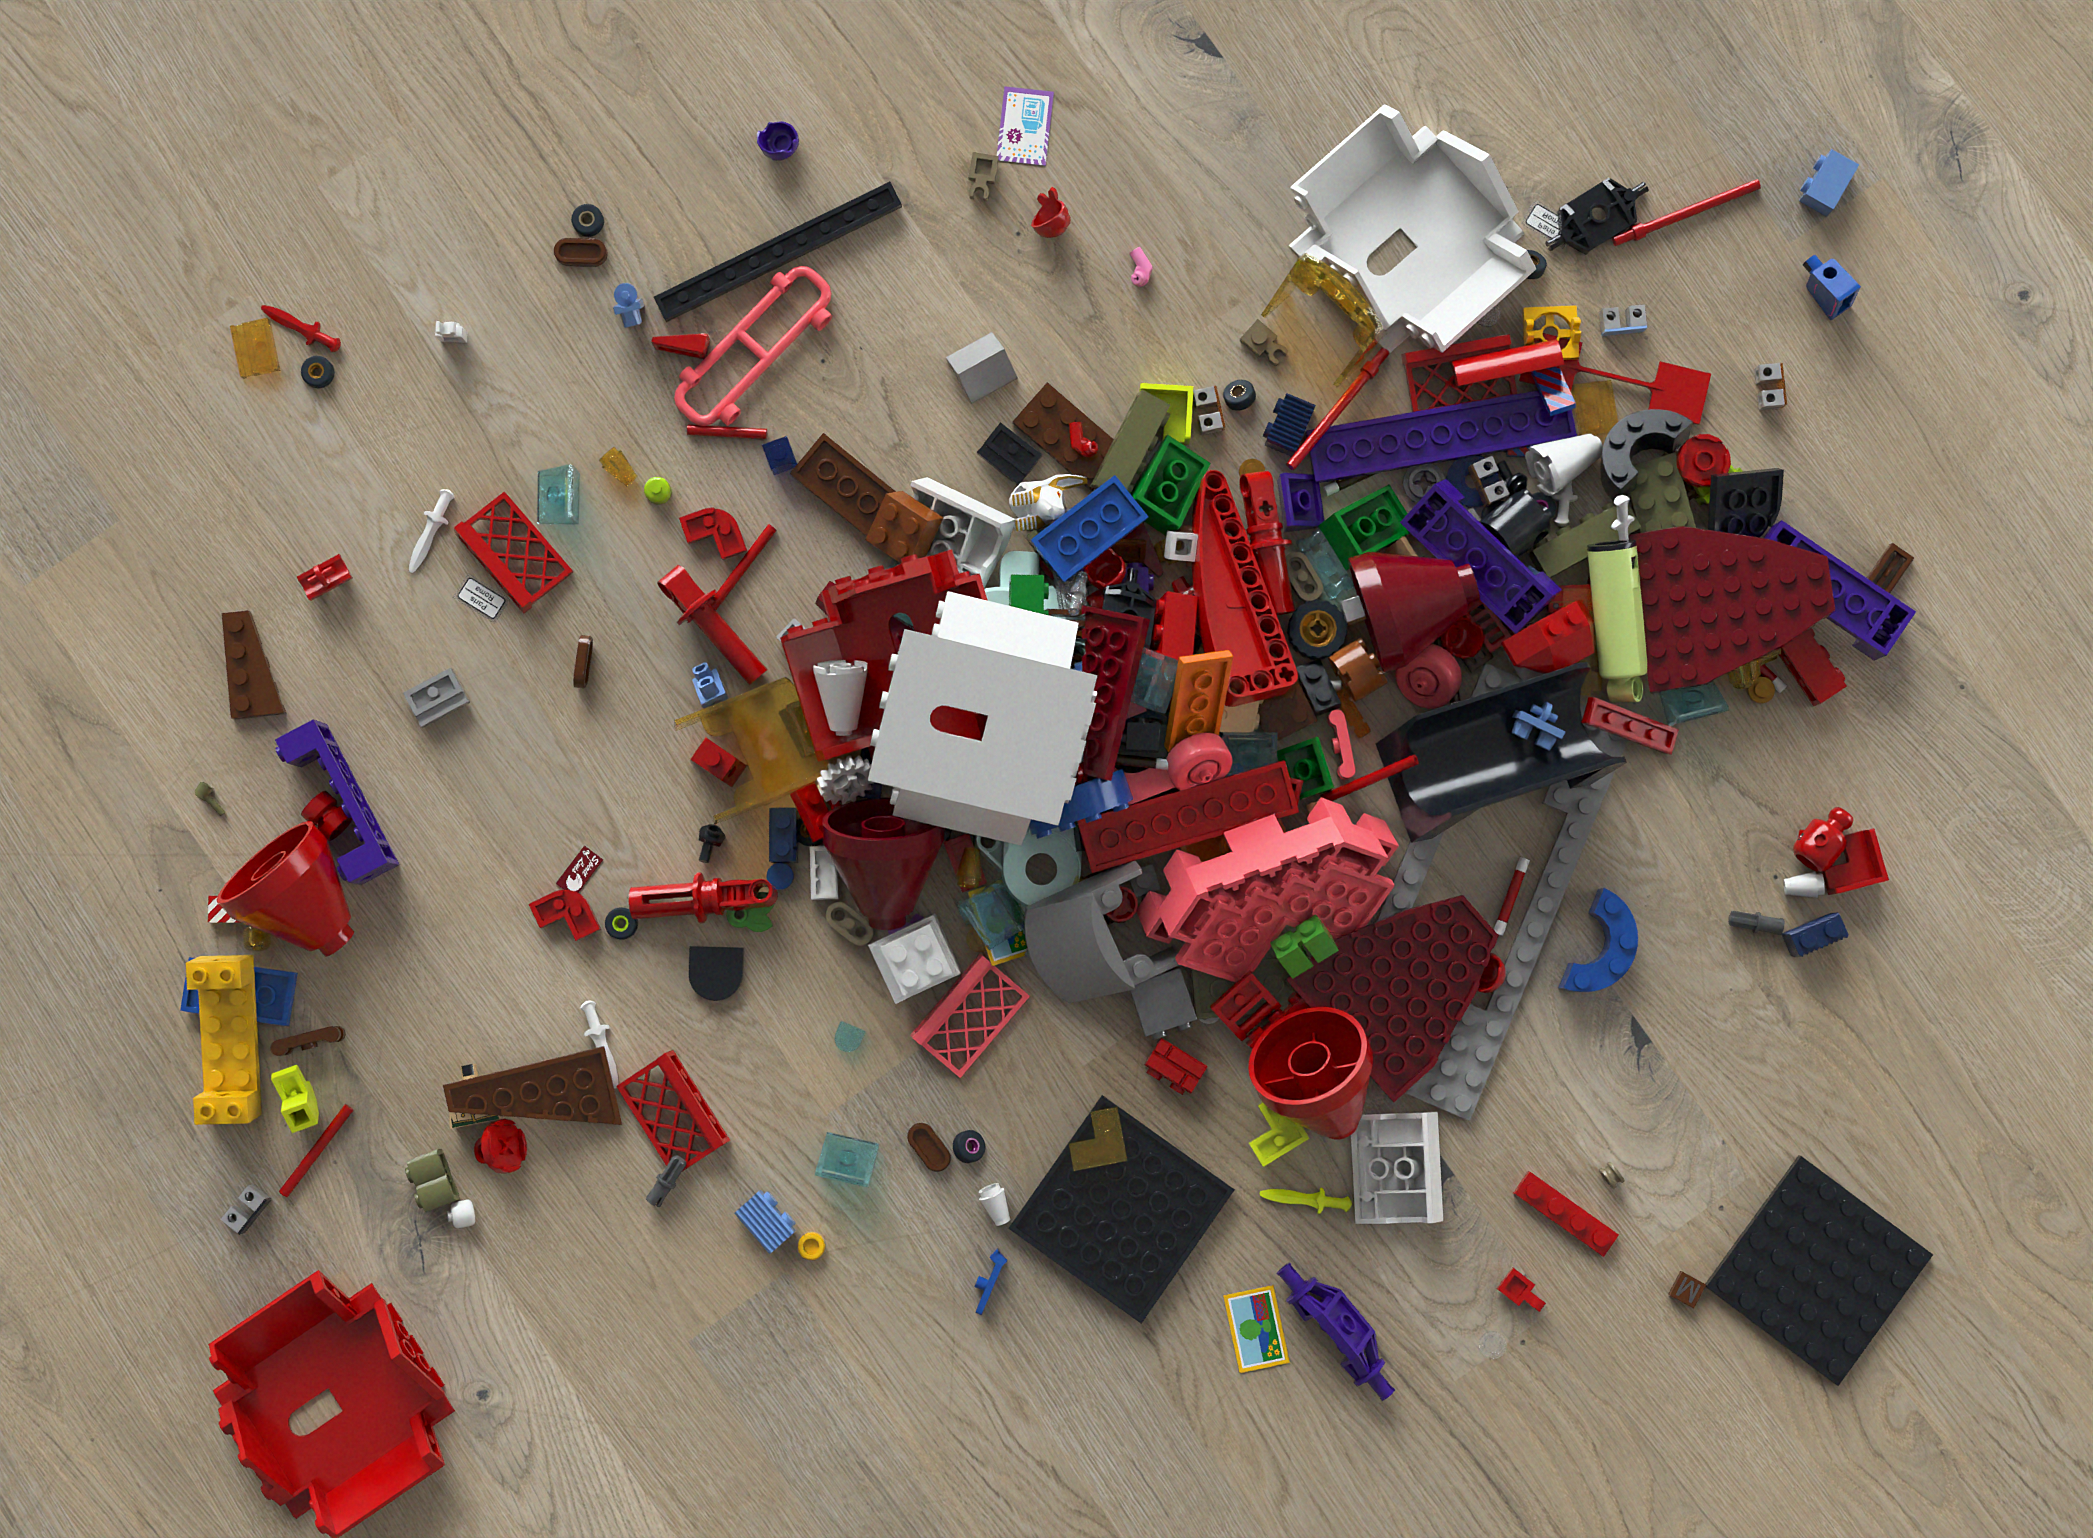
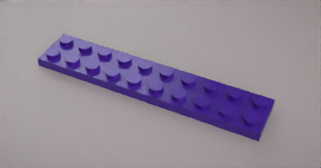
(1436, 436)

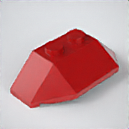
(1554, 640)

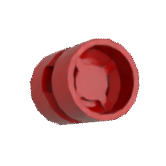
(325, 814)
(1126, 909)

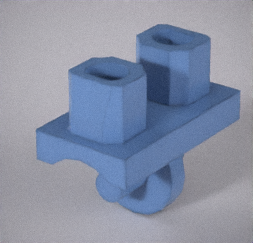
(628, 306)
(708, 685)
(1525, 723)

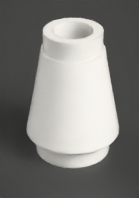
(1805, 885)
(995, 1203)

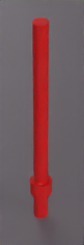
(1640, 230)
(1368, 372)

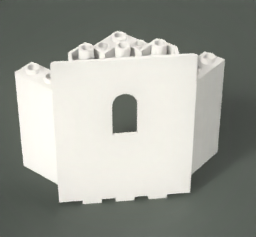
(1442, 199)
(1035, 731)

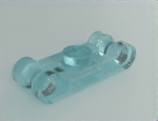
(1325, 563)

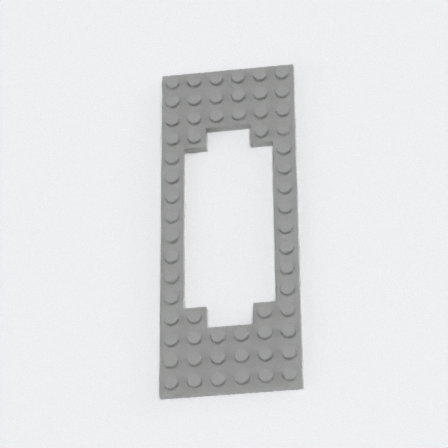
(1476, 1040)

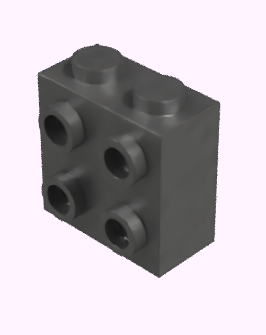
(1163, 1004)

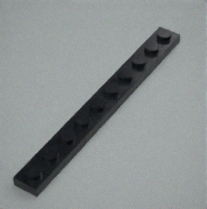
(778, 251)

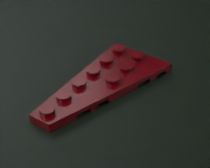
(1113, 654)

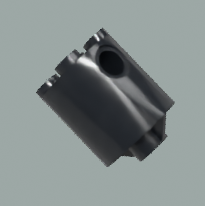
(1519, 522)

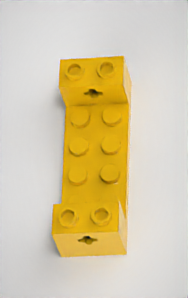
(227, 1039)

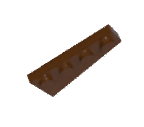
(248, 670)

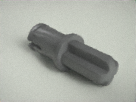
(1756, 922)
(666, 1181)

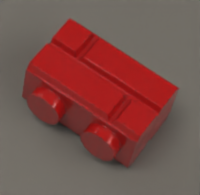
(1175, 1066)

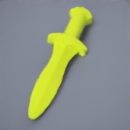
(1316, 1200)

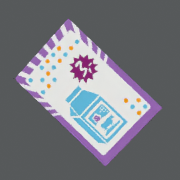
(1025, 125)

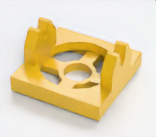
(1568, 313)

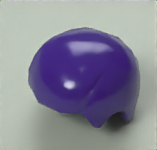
(778, 140)

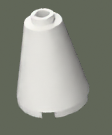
(1562, 461)
(841, 692)

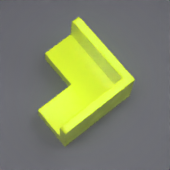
(1180, 409)
(1279, 1139)

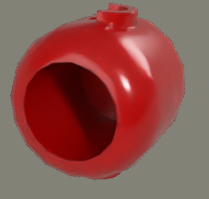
(1823, 840)

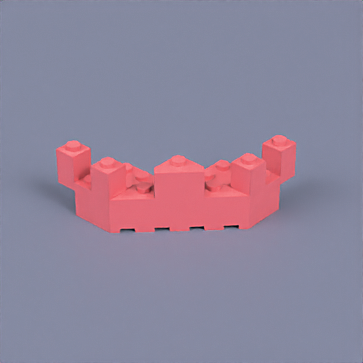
(1269, 880)

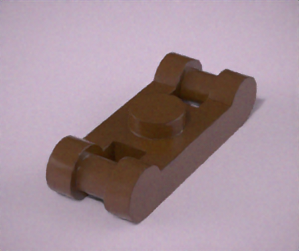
(307, 1040)

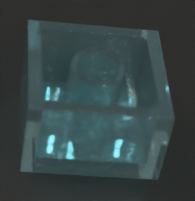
(1154, 680)

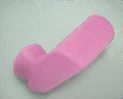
(1143, 267)

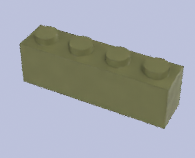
(1133, 440)
(1571, 544)

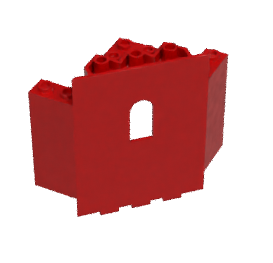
(861, 631)
(375, 1371)

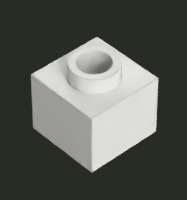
(1188, 548)

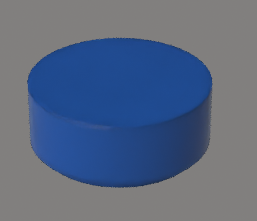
(780, 875)

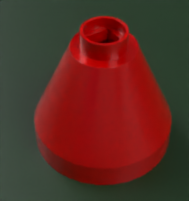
(292, 892)
(1314, 1070)

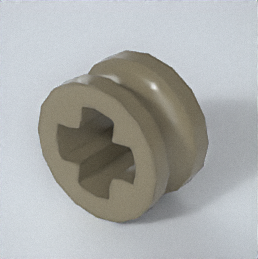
(1611, 1175)

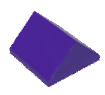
(1300, 502)

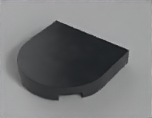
(715, 971)

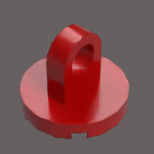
(501, 1146)

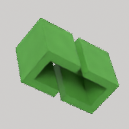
(1316, 939)

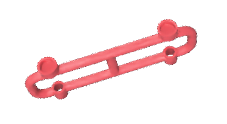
(726, 409)

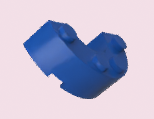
(1088, 802)
(1618, 948)

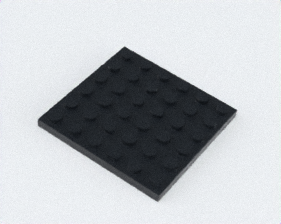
(1126, 1221)
(1818, 1270)

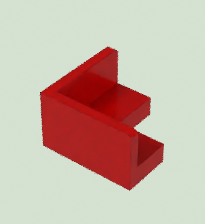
(1862, 867)

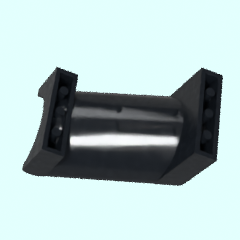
(1475, 759)

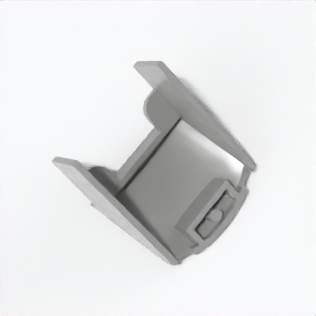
(1075, 946)

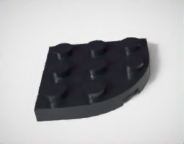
(1745, 501)

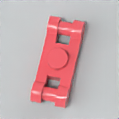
(1341, 744)

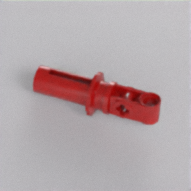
(1267, 538)
(708, 898)

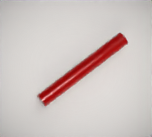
(723, 431)

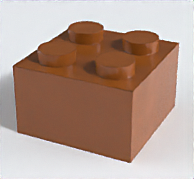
(903, 526)

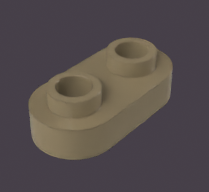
(1304, 576)
(849, 924)

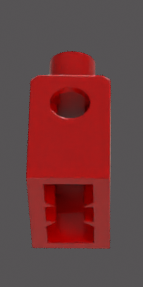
(718, 762)

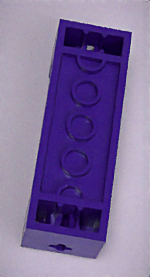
(1458, 536)
(1860, 605)
(316, 742)

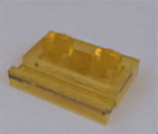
(255, 348)
(1595, 407)

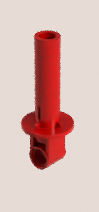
(697, 607)

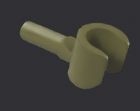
(203, 792)

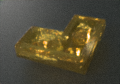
(1106, 1147)

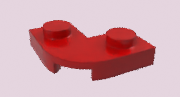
(714, 523)
(566, 905)

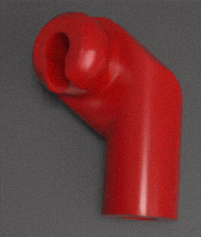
(1079, 442)

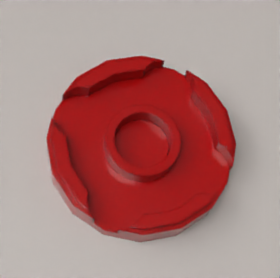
(1701, 458)

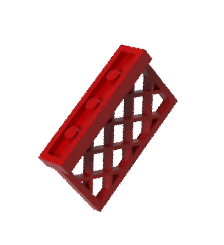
(1455, 351)
(496, 568)
(692, 1101)

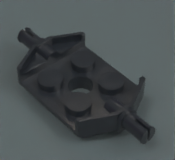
(1582, 230)
(1131, 600)

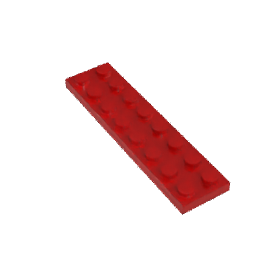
(1187, 816)

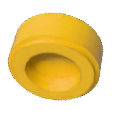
(811, 1246)

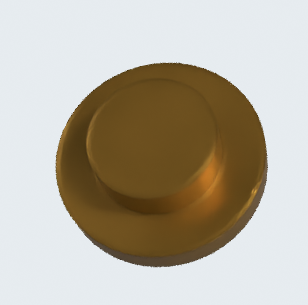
(1251, 466)
(1762, 690)

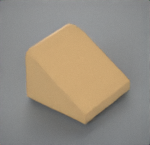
(1401, 547)

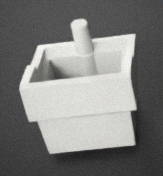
(915, 958)

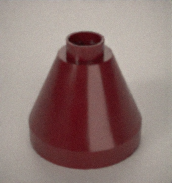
(1409, 601)
(881, 858)

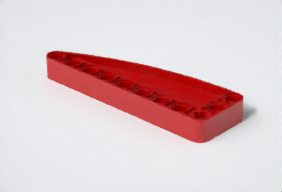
(1225, 600)

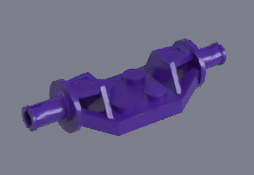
(1344, 1326)

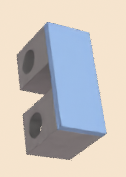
(1634, 324)

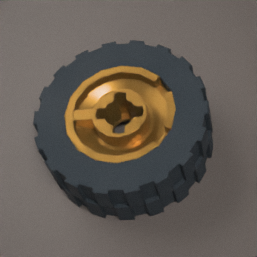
(1305, 640)

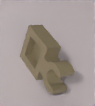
(982, 171)
(1260, 340)

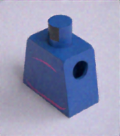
(1830, 286)

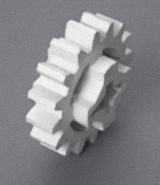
(845, 780)

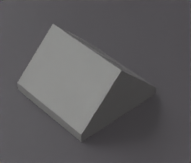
(982, 367)

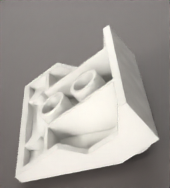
(968, 528)
(1397, 1168)

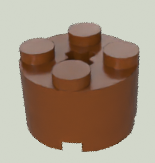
(1357, 670)

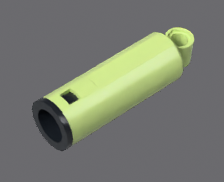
(1618, 618)

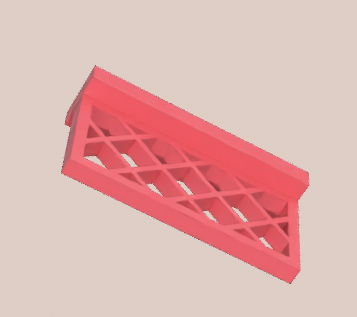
(952, 999)

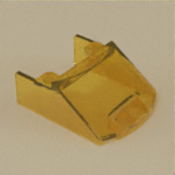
(1313, 274)
(771, 739)

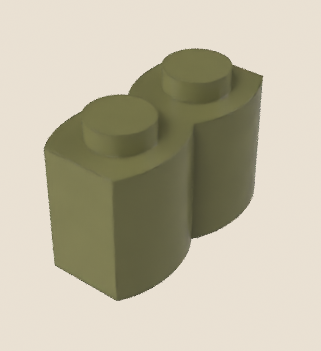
(432, 1180)

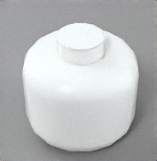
(461, 1213)

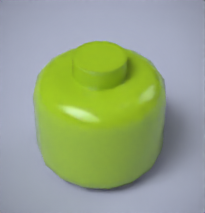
(657, 490)

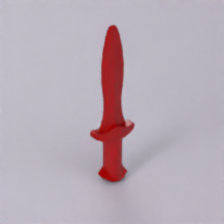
(310, 332)

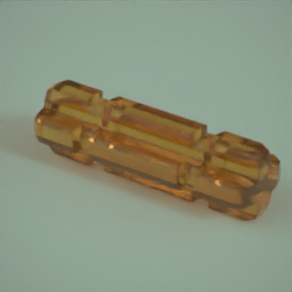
(1352, 714)

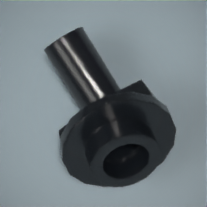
(1512, 482)
(711, 836)

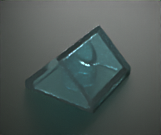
(558, 495)
(1692, 704)
(1250, 749)
(994, 914)
(847, 1159)

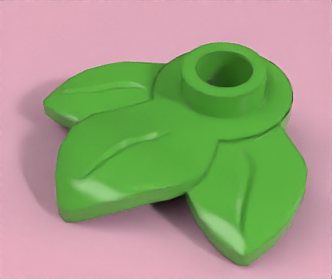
(754, 918)

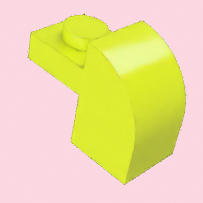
(297, 1097)

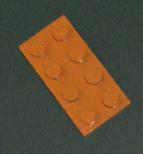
(1198, 696)

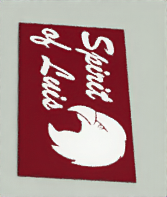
(579, 870)

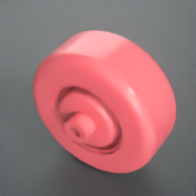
(1430, 678)
(1198, 760)

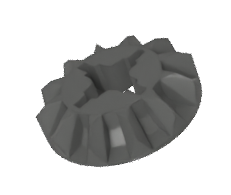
(1414, 474)

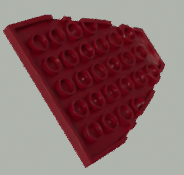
(1723, 601)
(1405, 984)

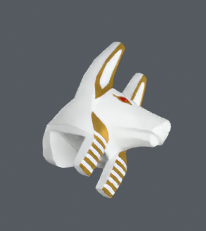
(1041, 501)

